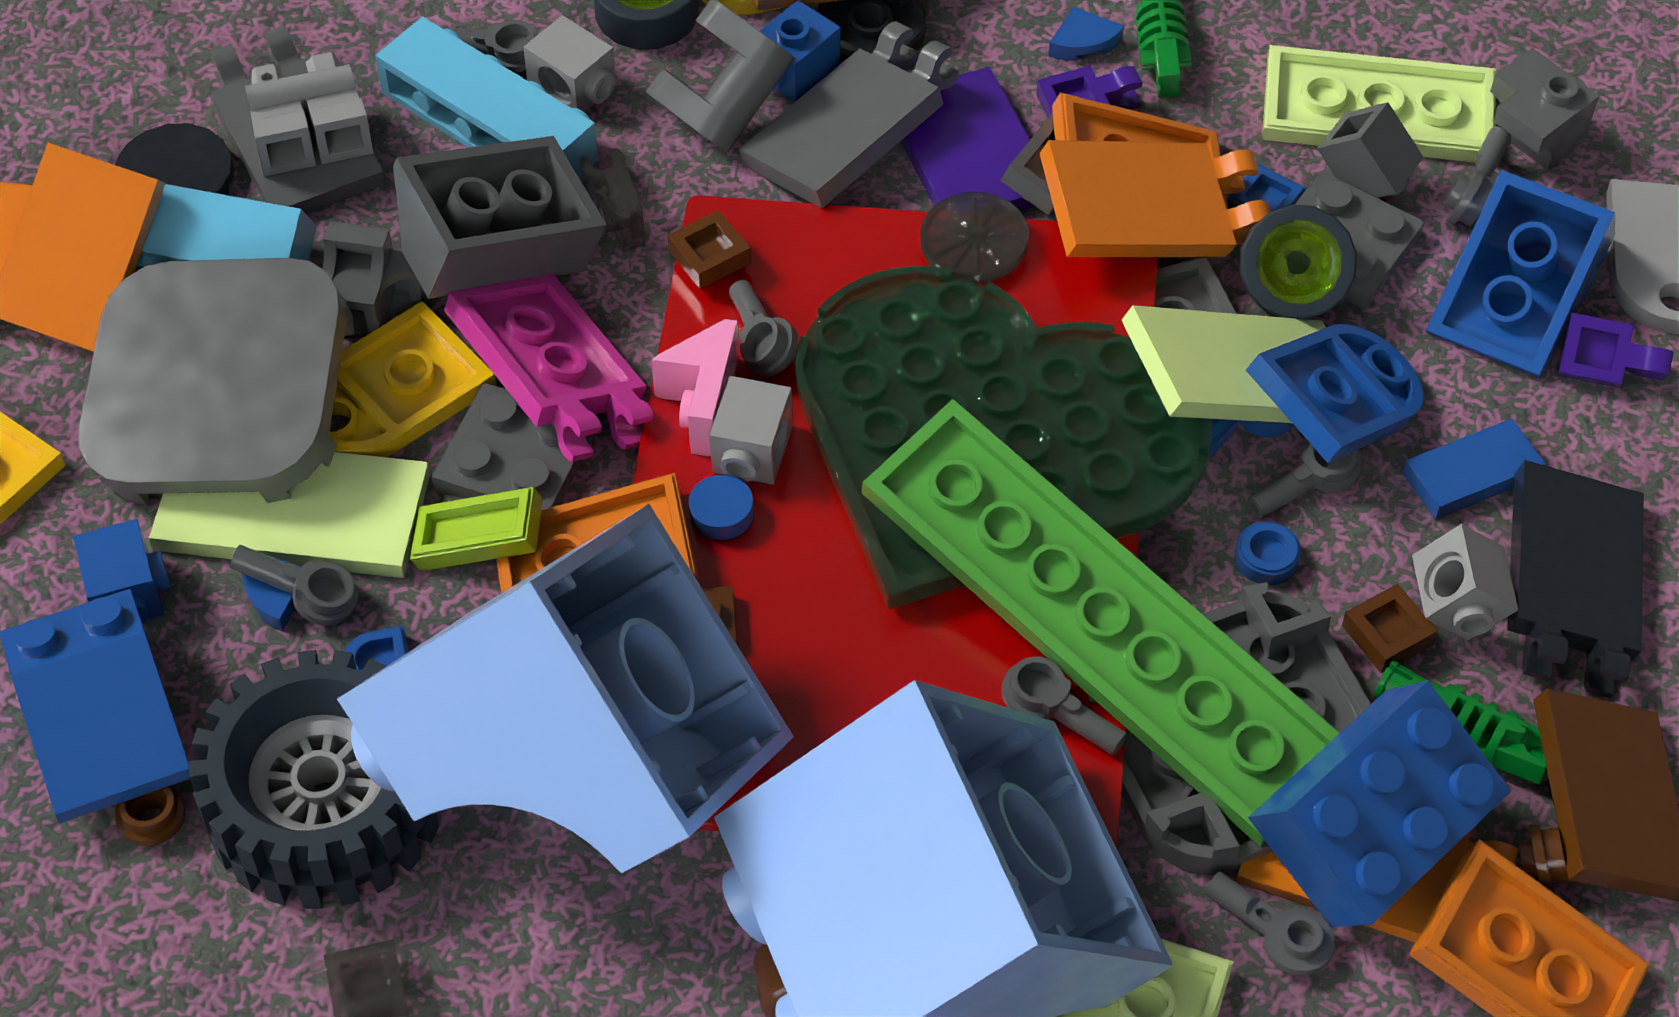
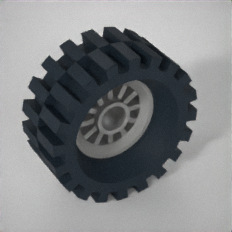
(258, 780)

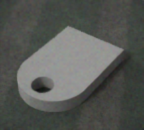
(1645, 250)

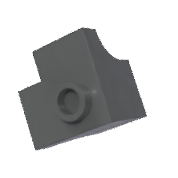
(1542, 107)
(369, 274)

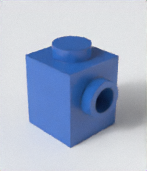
(809, 39)
(119, 560)

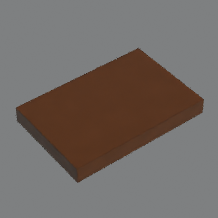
(1611, 793)

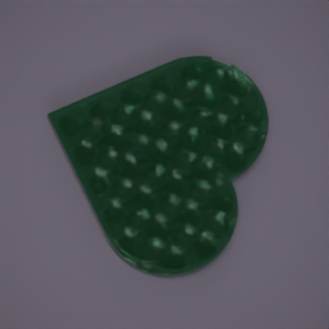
(1055, 394)

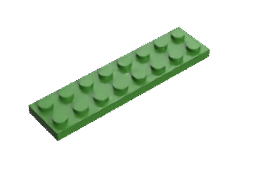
(1098, 613)

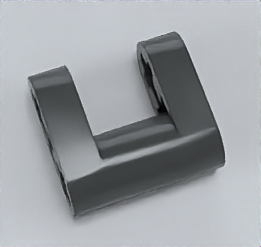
(738, 88)

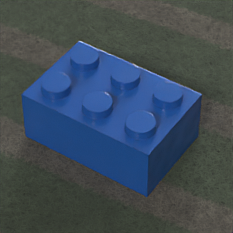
(1379, 805)

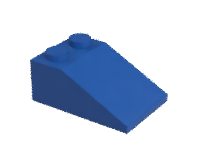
(1523, 273)
(94, 705)

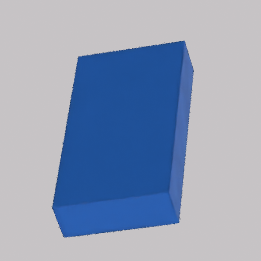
(1470, 468)

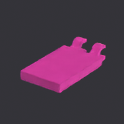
(552, 360)

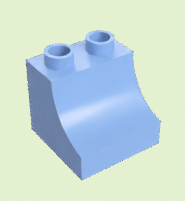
(577, 698)
(937, 870)

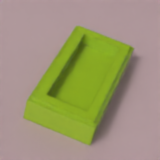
(477, 529)

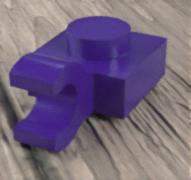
(1112, 89)
(1601, 351)

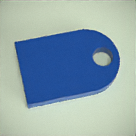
(1340, 387)

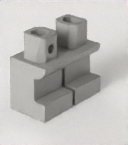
(318, 99)

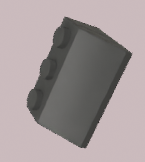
(493, 215)

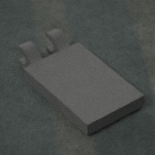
(852, 117)
(302, 188)

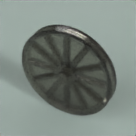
(975, 236)

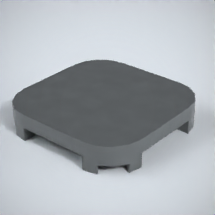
(215, 378)
(1297, 650)

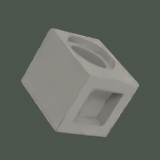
(571, 64)
(751, 430)
(1464, 582)

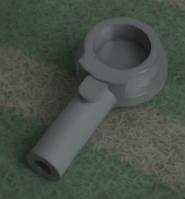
(502, 41)
(1469, 195)
(765, 341)
(1311, 473)
(320, 591)
(1043, 691)
(1293, 938)

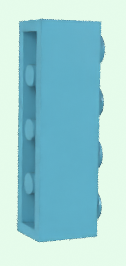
(476, 95)
(221, 227)

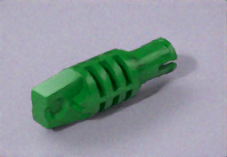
(1163, 43)
(1503, 739)

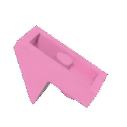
(697, 376)

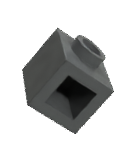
(1371, 151)

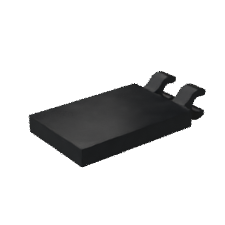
(1576, 573)

